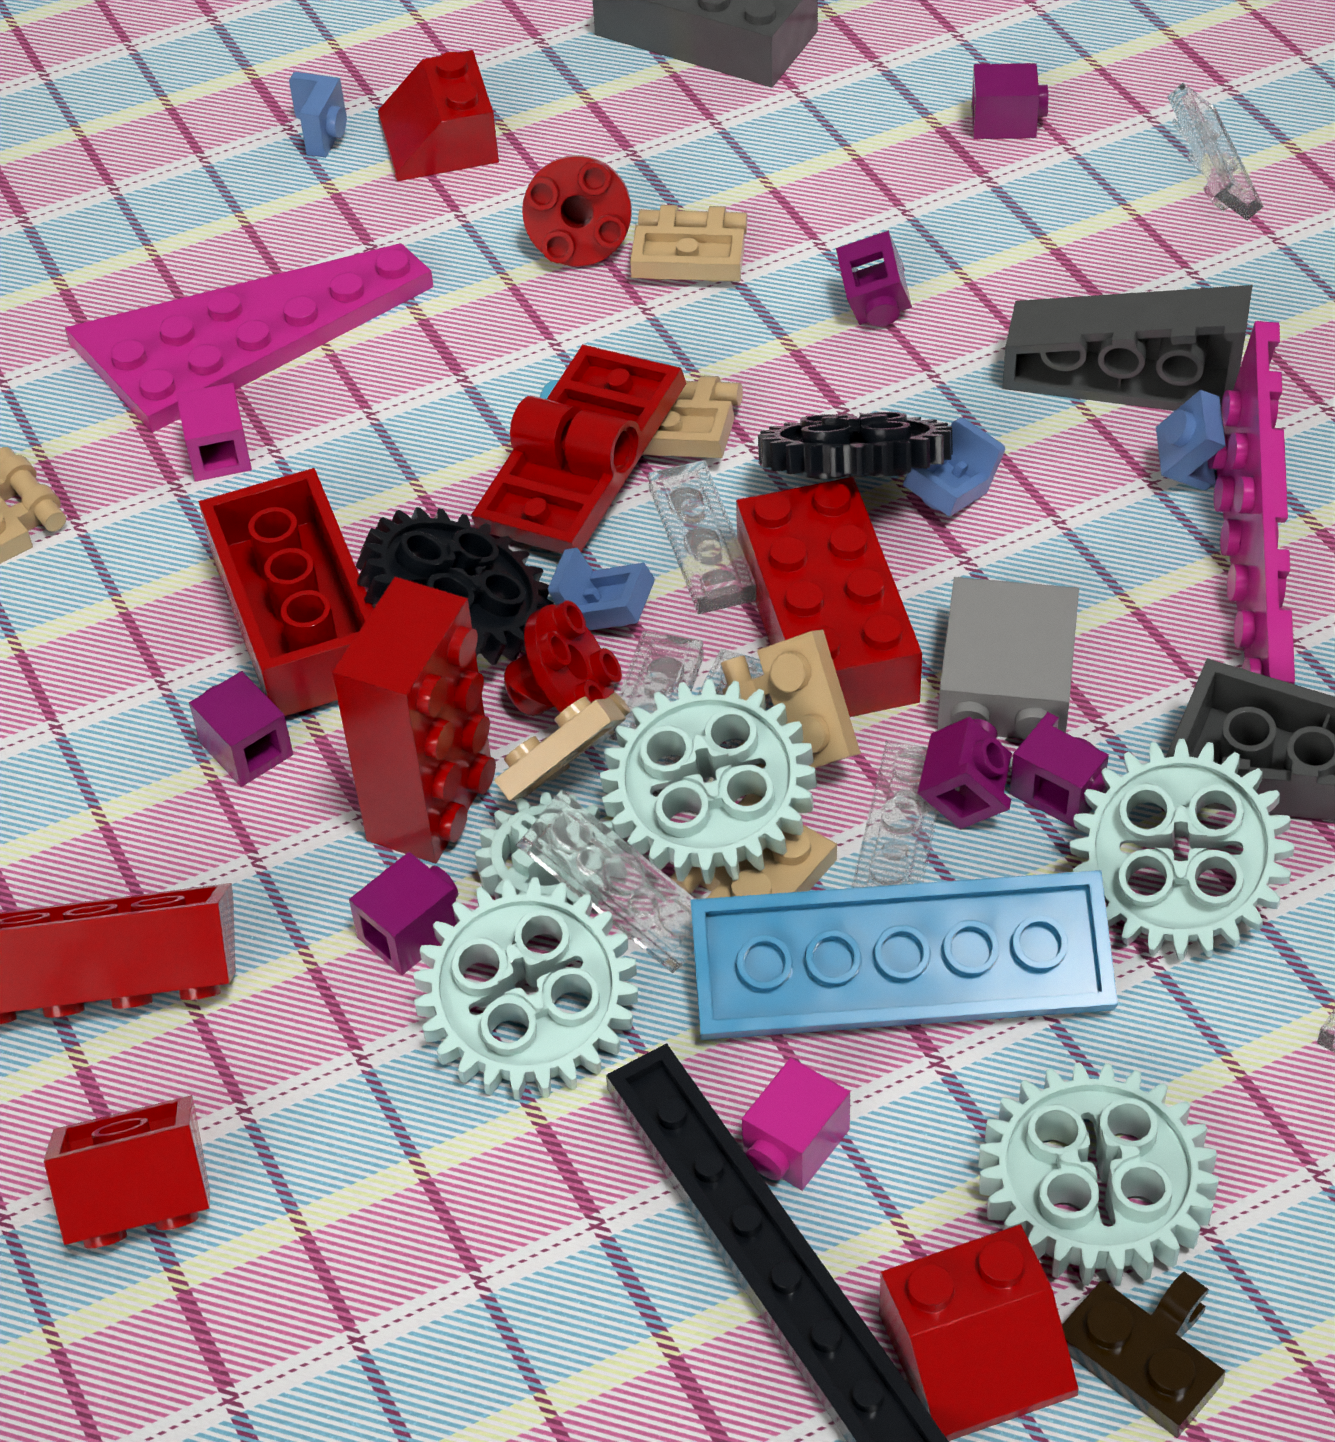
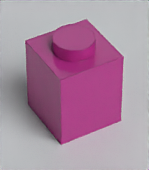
(213, 432)
(795, 1124)

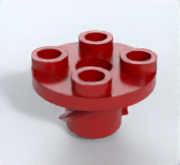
(577, 210)
(559, 663)

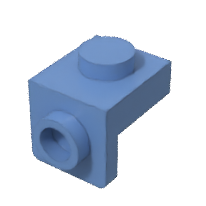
(321, 110)
(1190, 439)
(965, 476)
(605, 595)

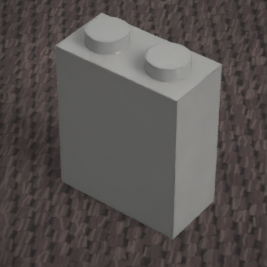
(1008, 654)

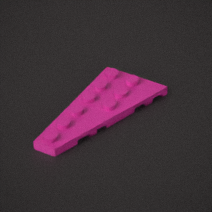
(241, 328)
(1253, 502)

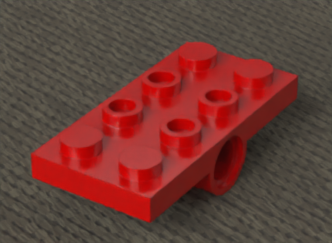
(577, 448)

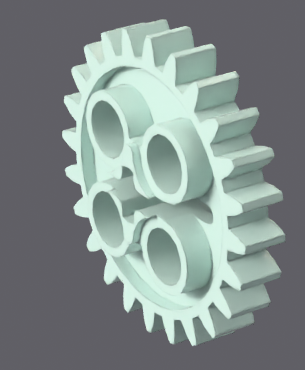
(1182, 788)
(722, 829)
(554, 1039)
(1163, 1166)

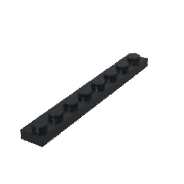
(768, 1254)

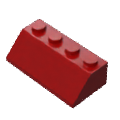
(116, 951)

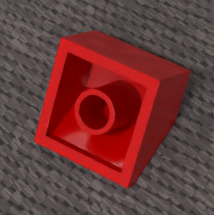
(439, 118)
(128, 1173)
(978, 1332)

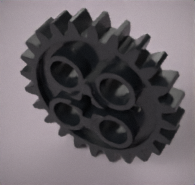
(862, 446)
(460, 562)

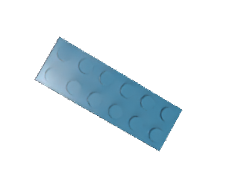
(902, 955)

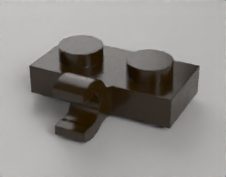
(1145, 1353)

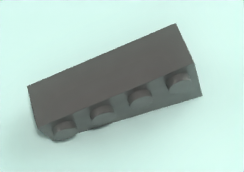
(1129, 345)
(1273, 728)

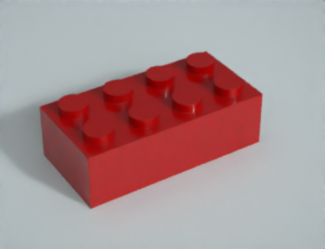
(826, 572)
(287, 584)
(415, 719)

